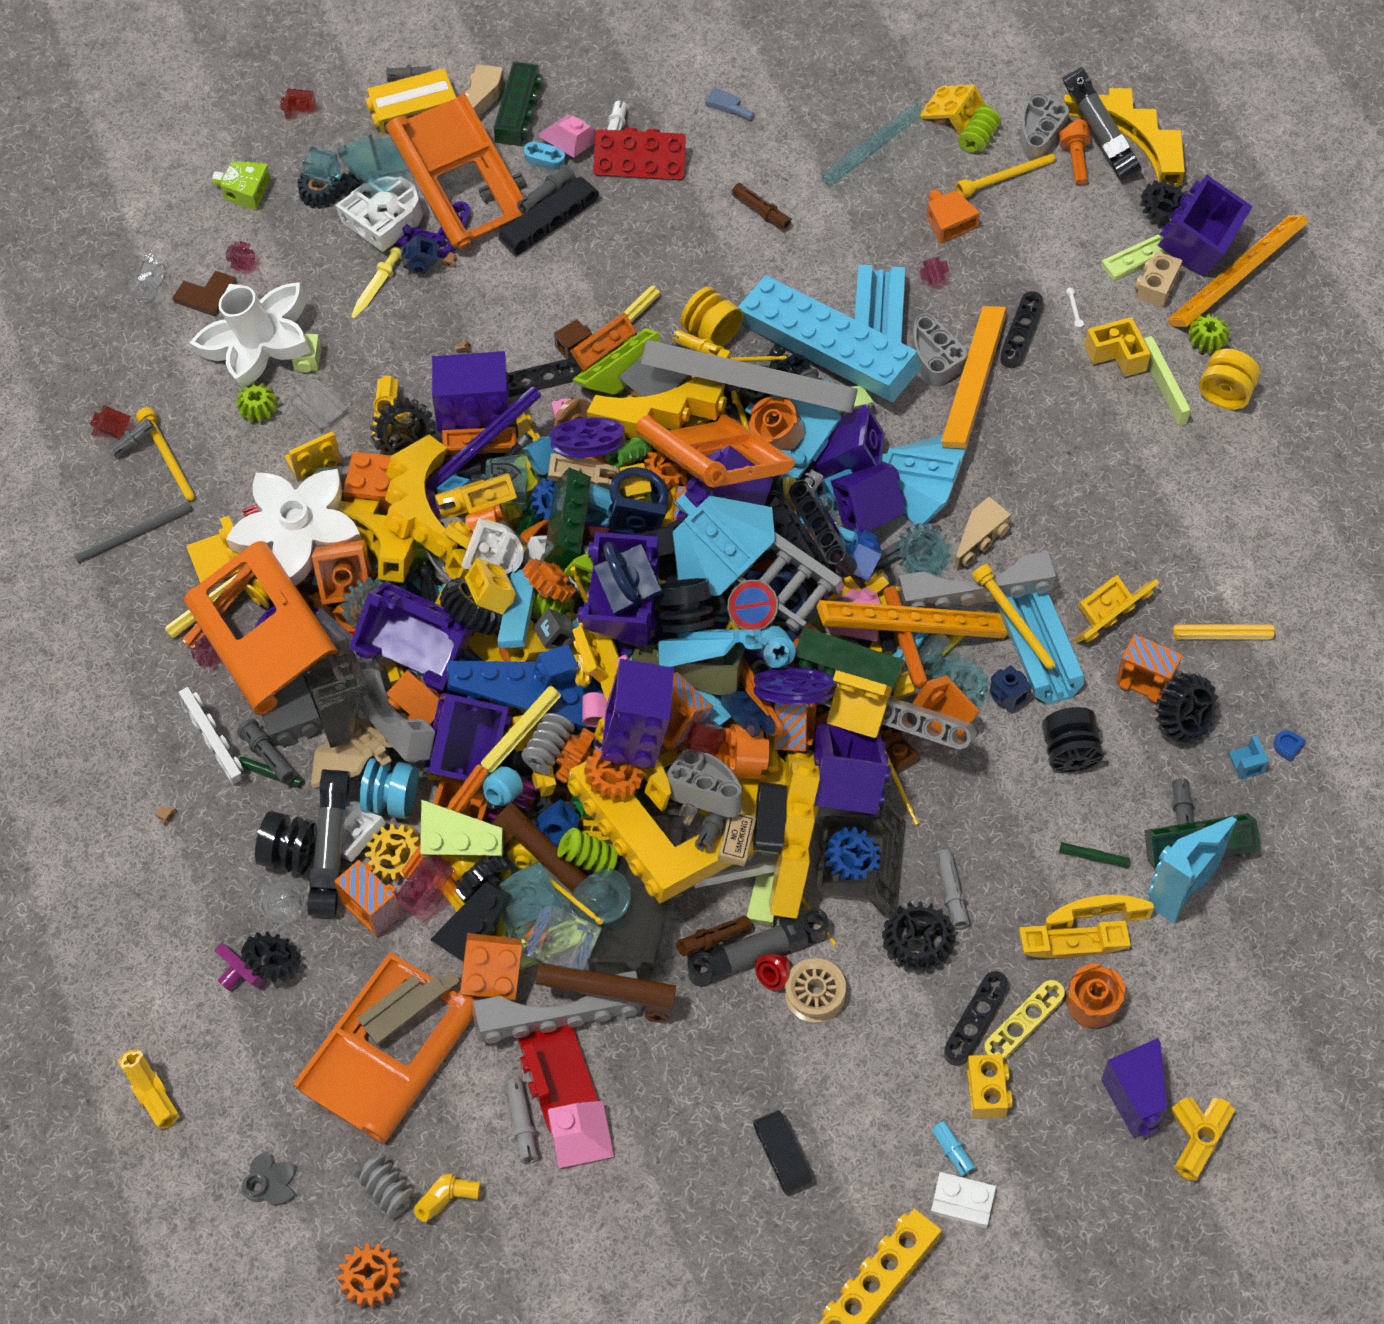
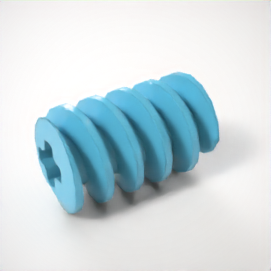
(777, 647)

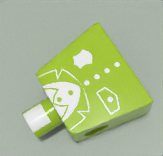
(243, 183)

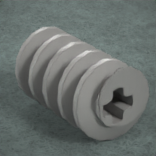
(546, 742)
(383, 1186)

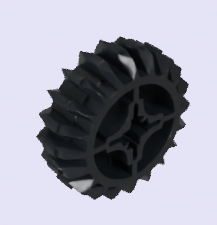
(417, 413)
(459, 603)
(1186, 707)
(903, 949)

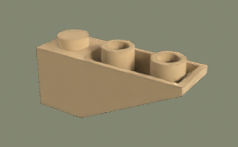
(485, 87)
(984, 525)

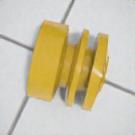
(711, 316)

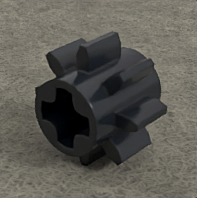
(349, 183)

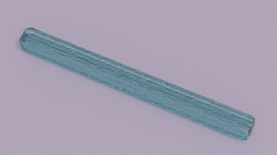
(871, 144)

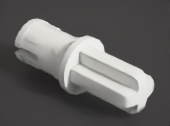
(617, 118)

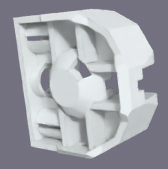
(387, 192)

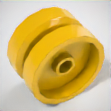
(1229, 379)

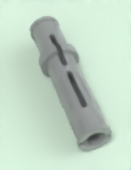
(954, 899)
(523, 1132)

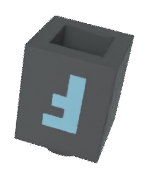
(554, 629)

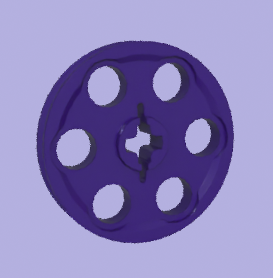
(587, 437)
(793, 686)

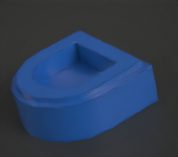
(1288, 744)

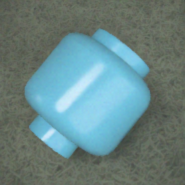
(502, 786)

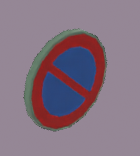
(752, 605)

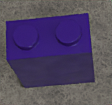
(852, 444)
(869, 497)
(1138, 1087)

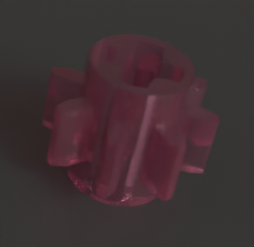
(240, 255)
(934, 270)
(204, 652)

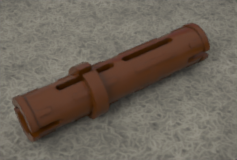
(768, 211)
(704, 939)

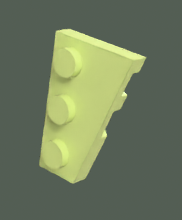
(457, 834)

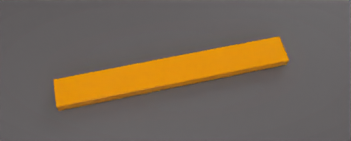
(1237, 271)
(974, 377)
(911, 619)

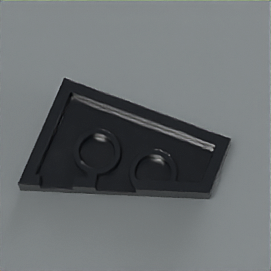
(476, 916)

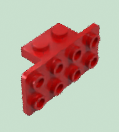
(639, 153)
(556, 1069)

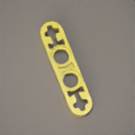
(1026, 1023)

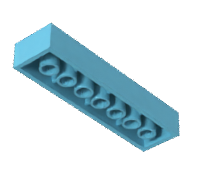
(830, 338)

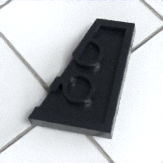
(787, 528)

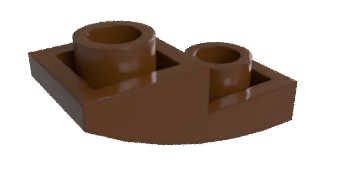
(898, 750)

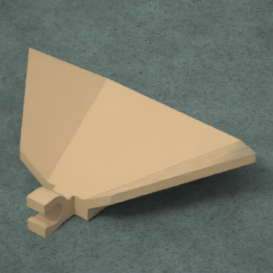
(353, 754)

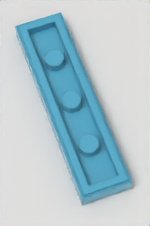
(517, 616)

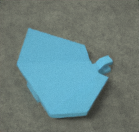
(818, 426)
(925, 475)
(720, 539)
(705, 645)

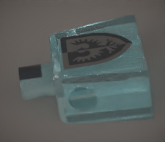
(518, 470)

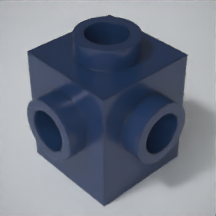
(419, 254)
(1010, 688)

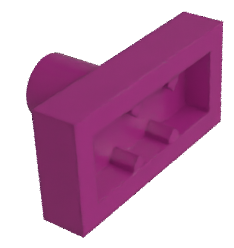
(236, 969)

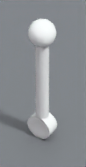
(1078, 322)

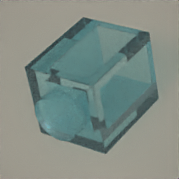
(321, 165)

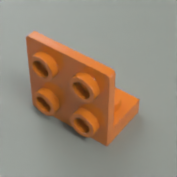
(946, 698)

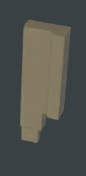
(404, 1005)

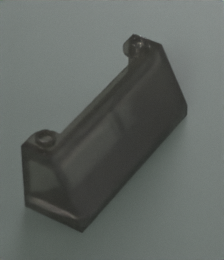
(635, 937)

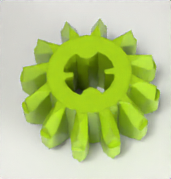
(1208, 334)
(256, 403)

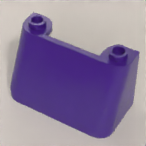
(597, 615)
(410, 633)

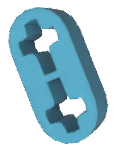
(544, 155)

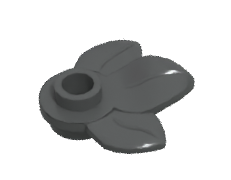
(272, 1177)

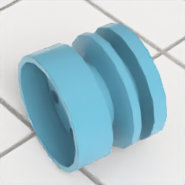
(383, 787)

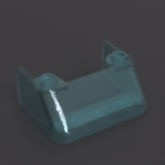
(372, 158)

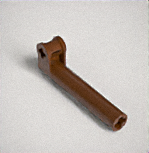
(520, 827)
(654, 995)

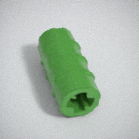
(632, 451)

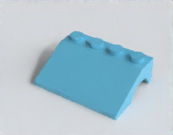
(1188, 867)

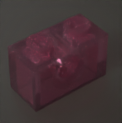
(424, 884)

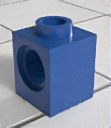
(556, 666)
(557, 821)

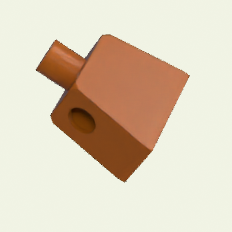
(950, 215)

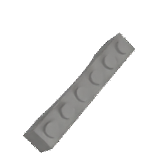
(1028, 575)
(409, 738)
(503, 1018)

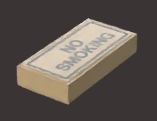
(737, 839)

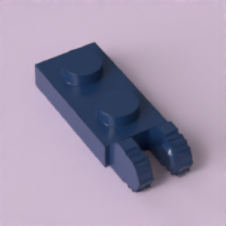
(748, 713)

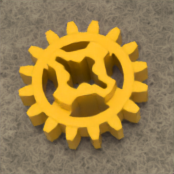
(383, 847)

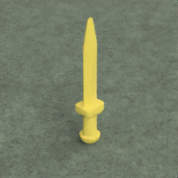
(384, 270)

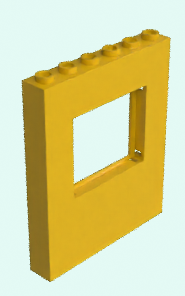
(643, 844)

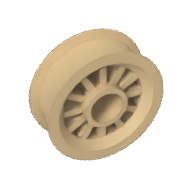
(833, 985)

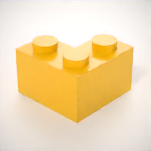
(1121, 342)

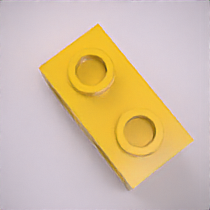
(490, 586)
(983, 1086)

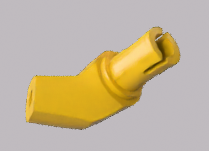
(442, 1192)

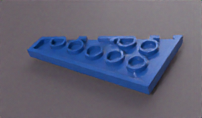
(517, 686)

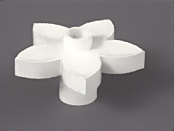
(254, 330)
(295, 520)

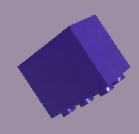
(1204, 225)
(469, 389)
(749, 491)
(637, 713)
(464, 735)
(850, 769)

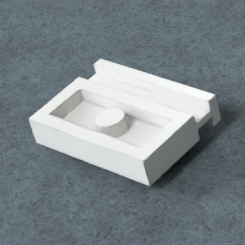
(963, 1199)

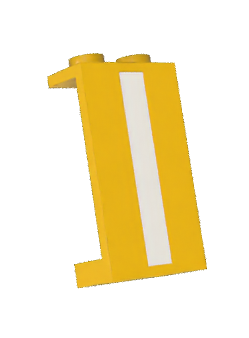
(408, 96)

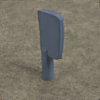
(728, 103)

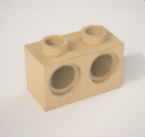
(1158, 279)

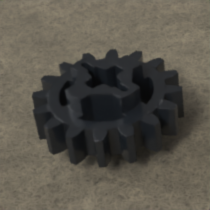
(1165, 200)
(481, 872)
(270, 957)

